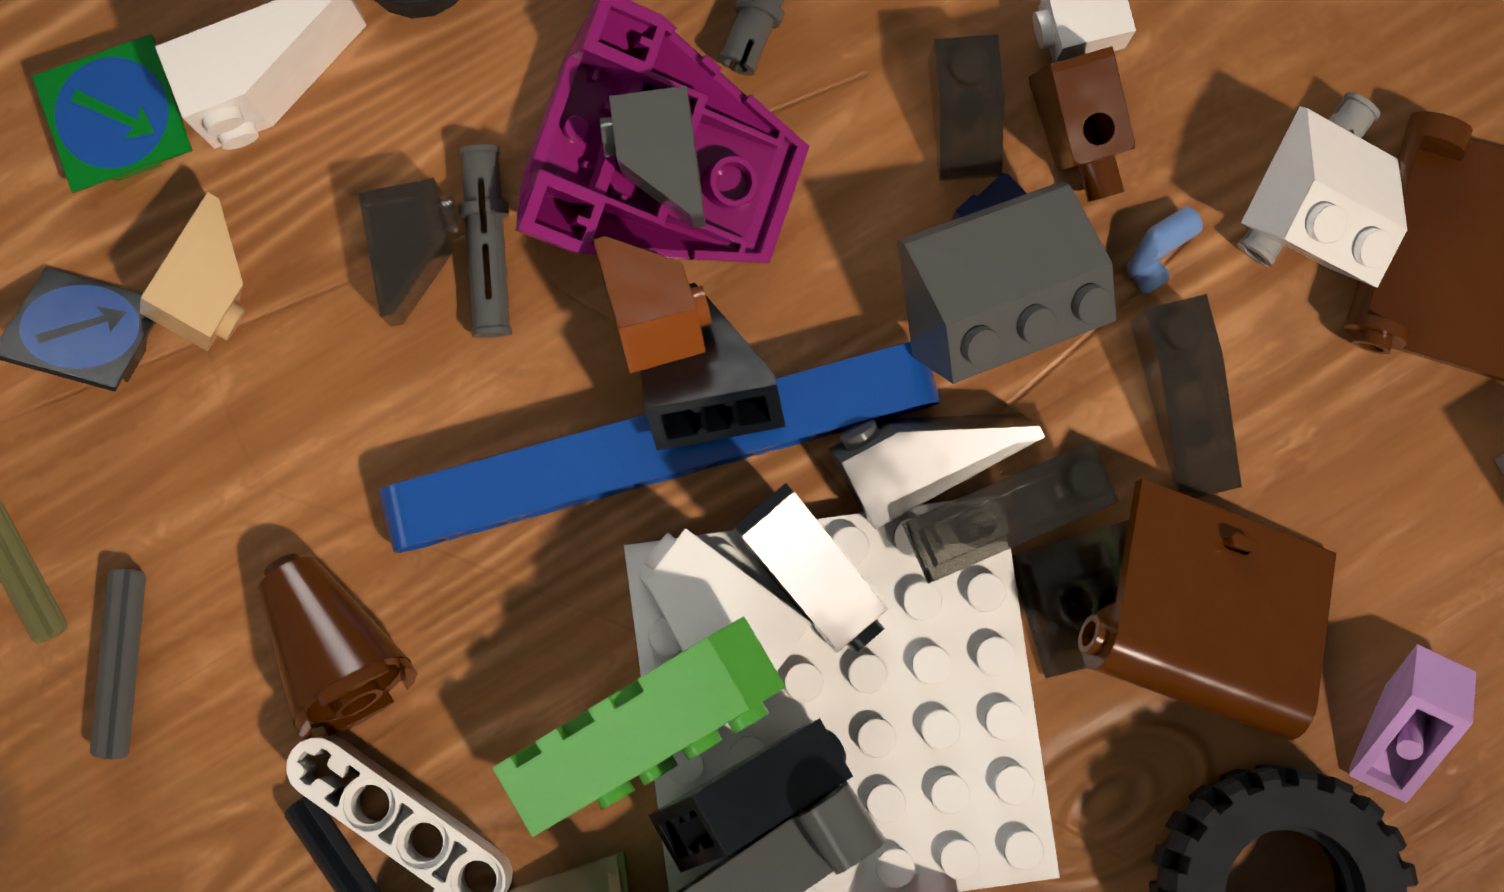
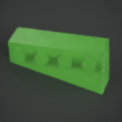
(643, 728)

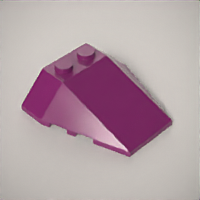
(742, 149)

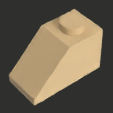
(198, 281)

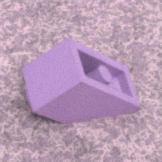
(1415, 723)

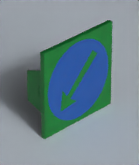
(112, 114)

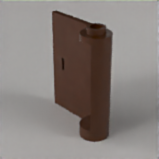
(1448, 273)
(1215, 622)

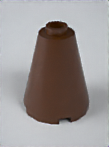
(327, 648)

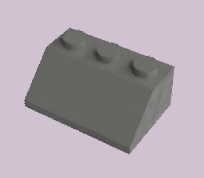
(1005, 283)

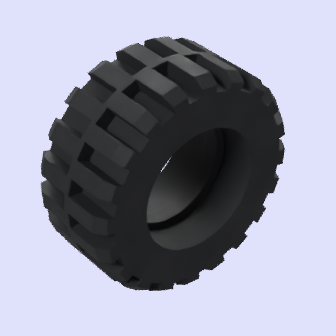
(1275, 798)

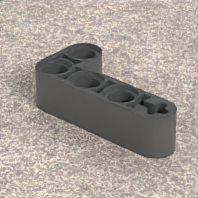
(800, 850)

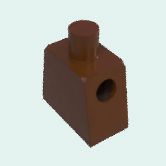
(1090, 93)

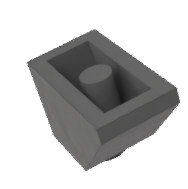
(657, 148)

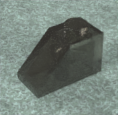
(967, 106)
(407, 242)

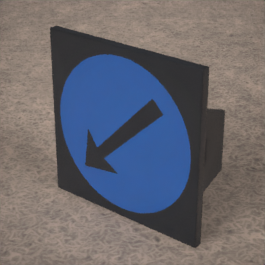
(78, 330)

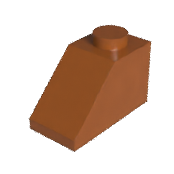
(651, 305)

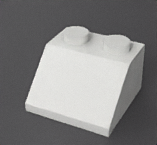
(1332, 199)

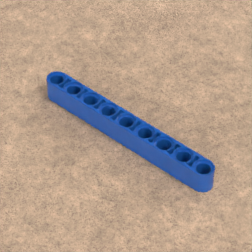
(626, 458)

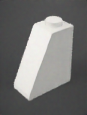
(707, 592)

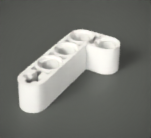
(405, 812)

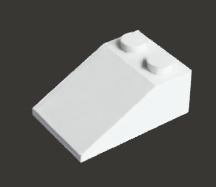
(255, 65)

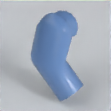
(1158, 242)

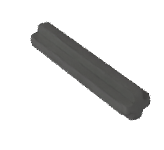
(117, 664)

